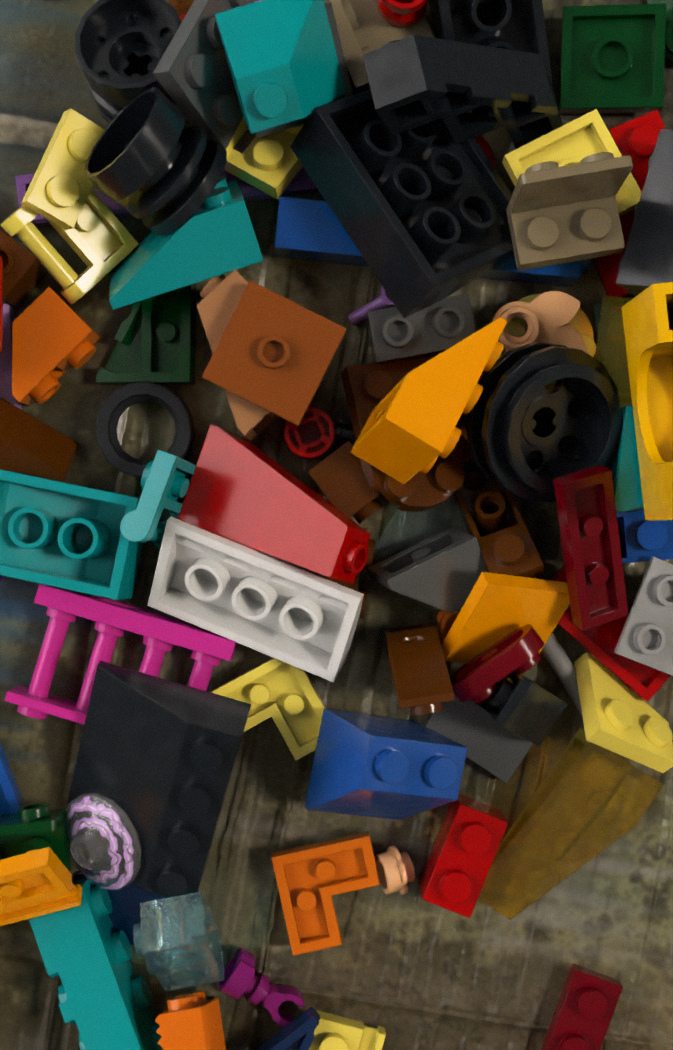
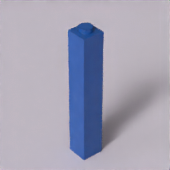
(313, 233)

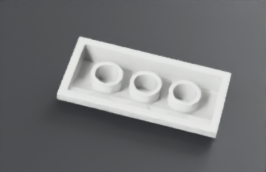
(255, 599)

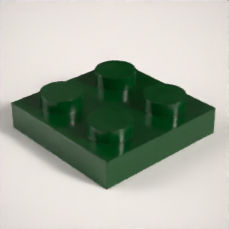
(612, 58)

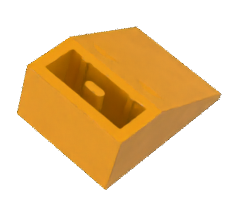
(421, 411)

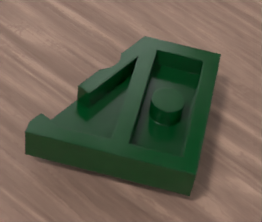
(156, 342)

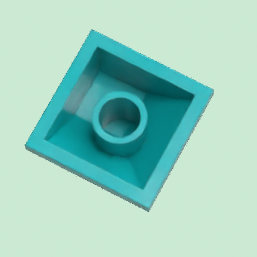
(280, 59)

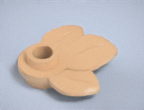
(546, 321)

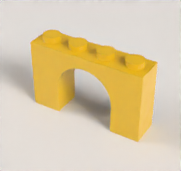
(650, 368)

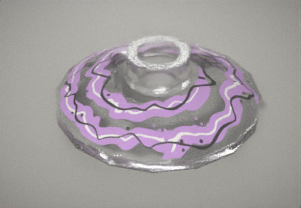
(102, 841)

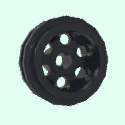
(567, 427)

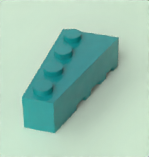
(96, 975)

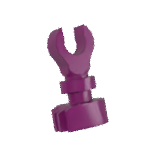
(241, 979)

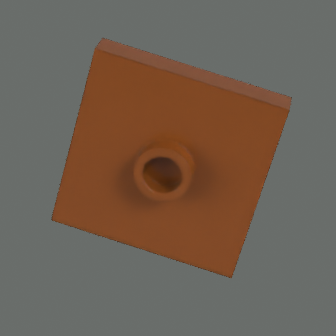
(274, 353)

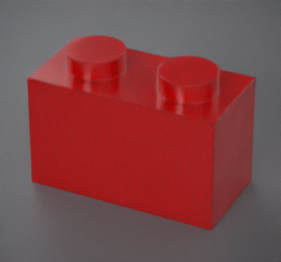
(462, 855)

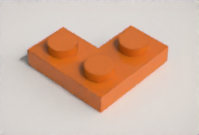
(310, 877)

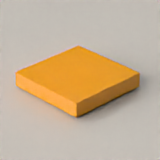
(499, 607)

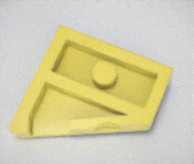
(621, 718)

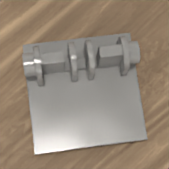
(649, 626)

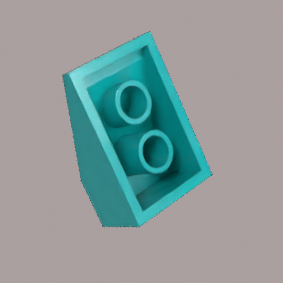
(203, 247)
(66, 536)

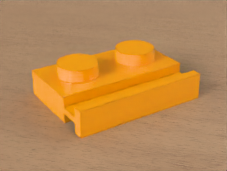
(35, 886)

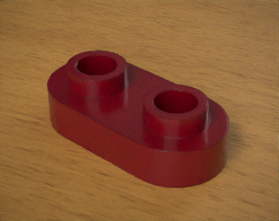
(512, 653)

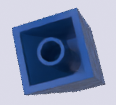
(382, 766)

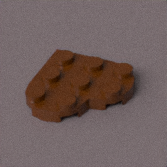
(364, 388)

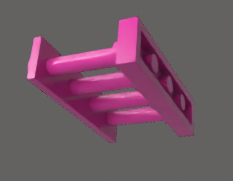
(111, 620)

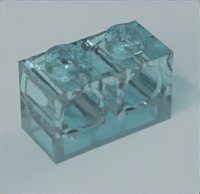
(180, 941)

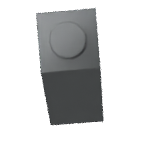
(435, 570)

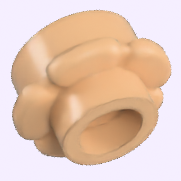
(394, 870)

